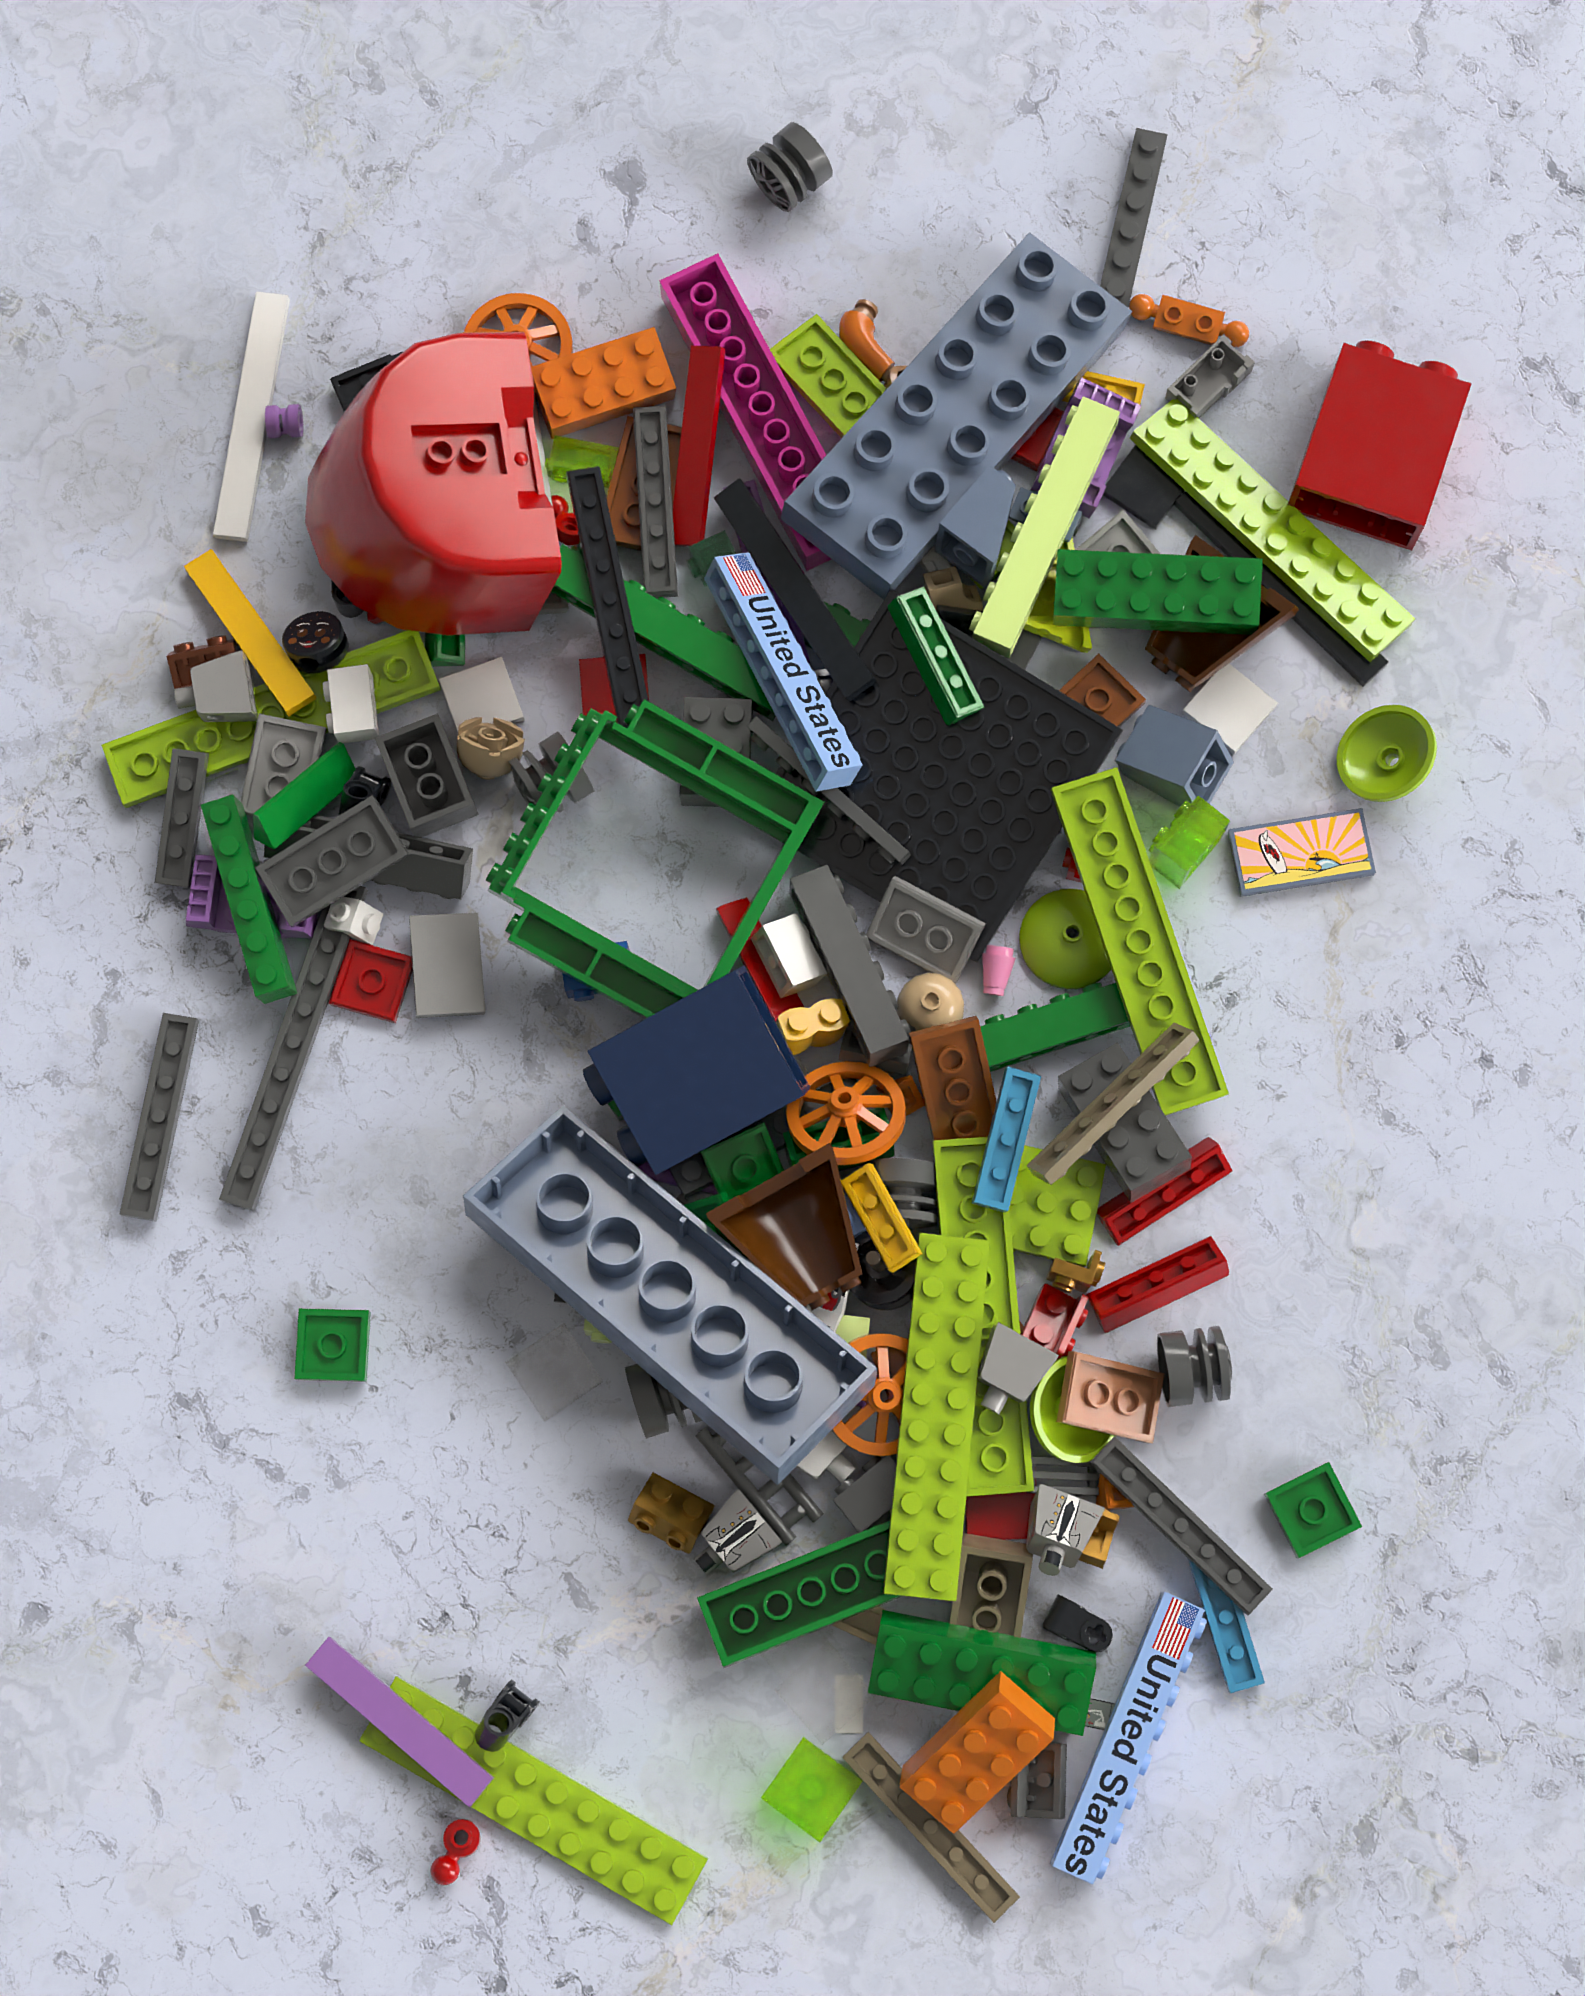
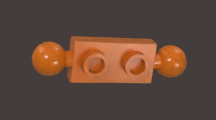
(1188, 320)

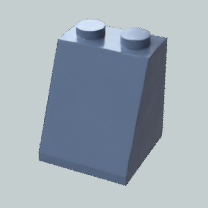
(976, 526)
(1174, 757)

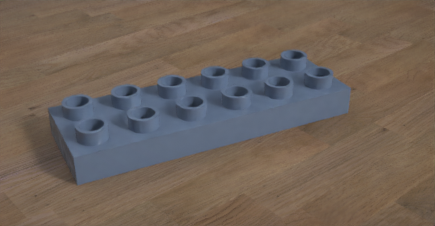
(954, 414)
(671, 1293)

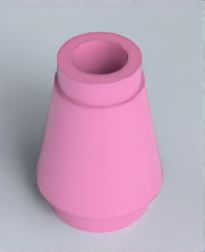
(997, 969)

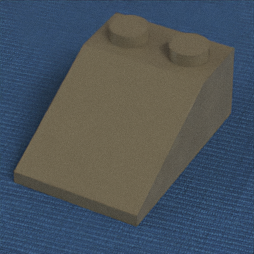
(992, 1585)

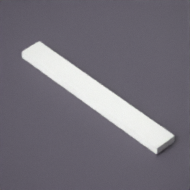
(249, 426)

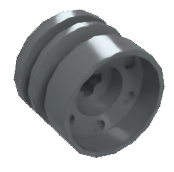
(789, 166)
(529, 779)
(906, 1182)
(1194, 1366)
(654, 1402)

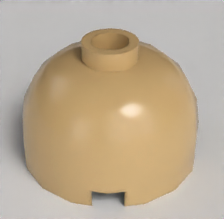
(488, 746)
(930, 1001)

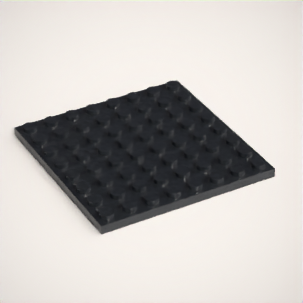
(957, 795)

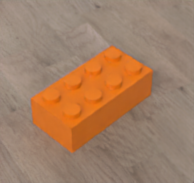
(603, 382)
(977, 1752)

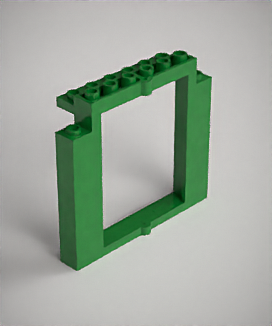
(696, 764)

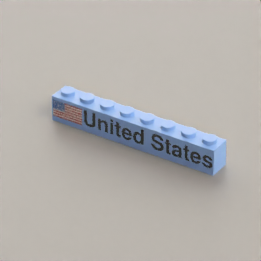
(783, 672)
(1127, 1738)

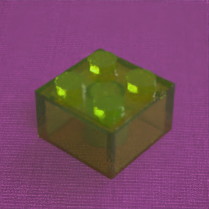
(1188, 841)
(811, 1789)

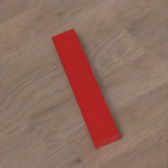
(697, 443)

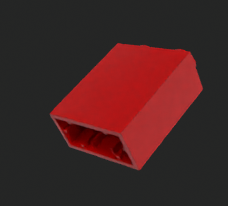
(1379, 444)

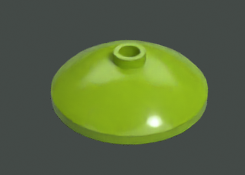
(1378, 739)
(1054, 955)
(1059, 1439)

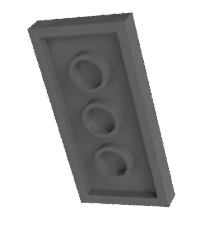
(332, 861)

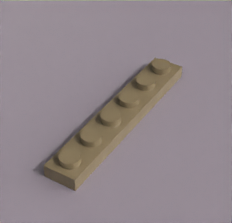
(1113, 1103)
(950, 1850)

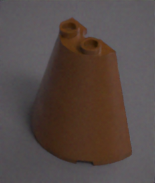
(1201, 655)
(797, 1229)

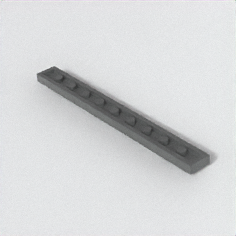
(286, 1063)

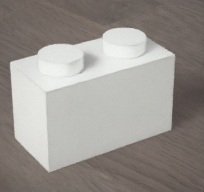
(351, 704)
(789, 955)

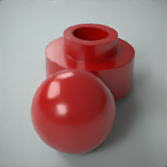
(565, 521)
(446, 1867)

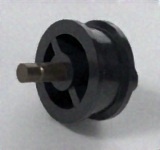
(878, 1285)

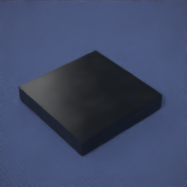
(1143, 488)

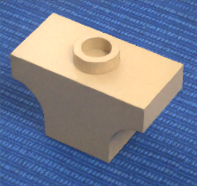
(946, 589)

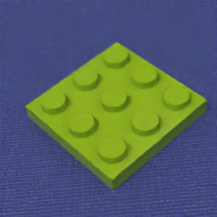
(1056, 1217)

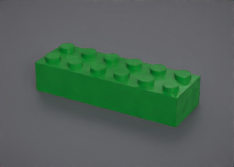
(1157, 592)
(798, 1596)
(951, 1663)

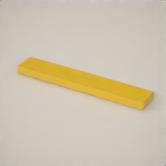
(250, 632)

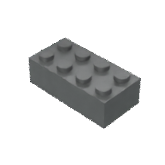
(1142, 1145)

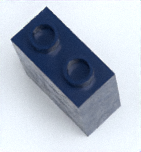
(695, 1072)

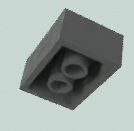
(722, 720)
(426, 776)

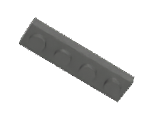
(181, 818)

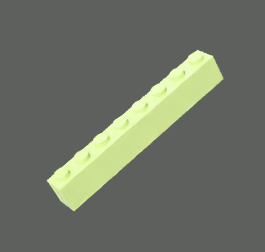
(1045, 527)

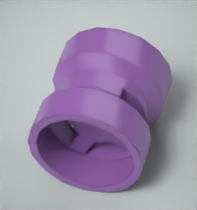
(284, 421)

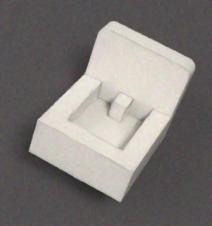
(354, 919)

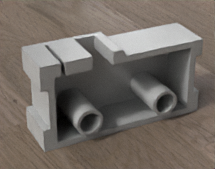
(1211, 377)

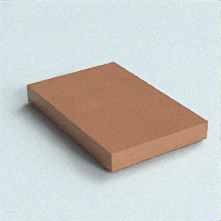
(1110, 1397)

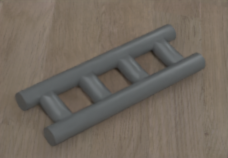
(759, 1498)

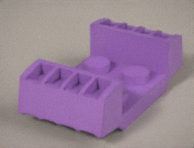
(1127, 417)
(210, 908)

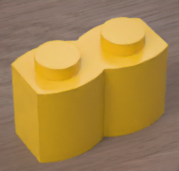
(813, 1026)

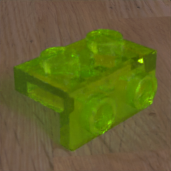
(576, 454)

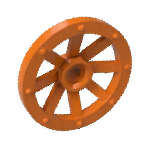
(534, 305)
(846, 1109)
(872, 1399)

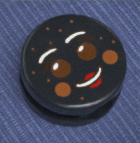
(315, 642)

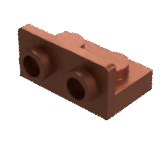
(187, 656)

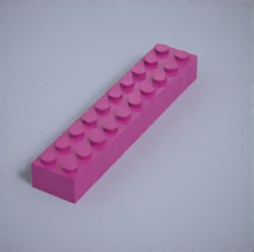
(753, 388)

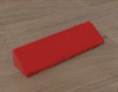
(730, 916)
(1127, 1219)
(1158, 1284)

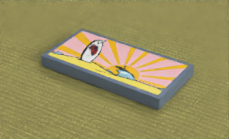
(1301, 852)

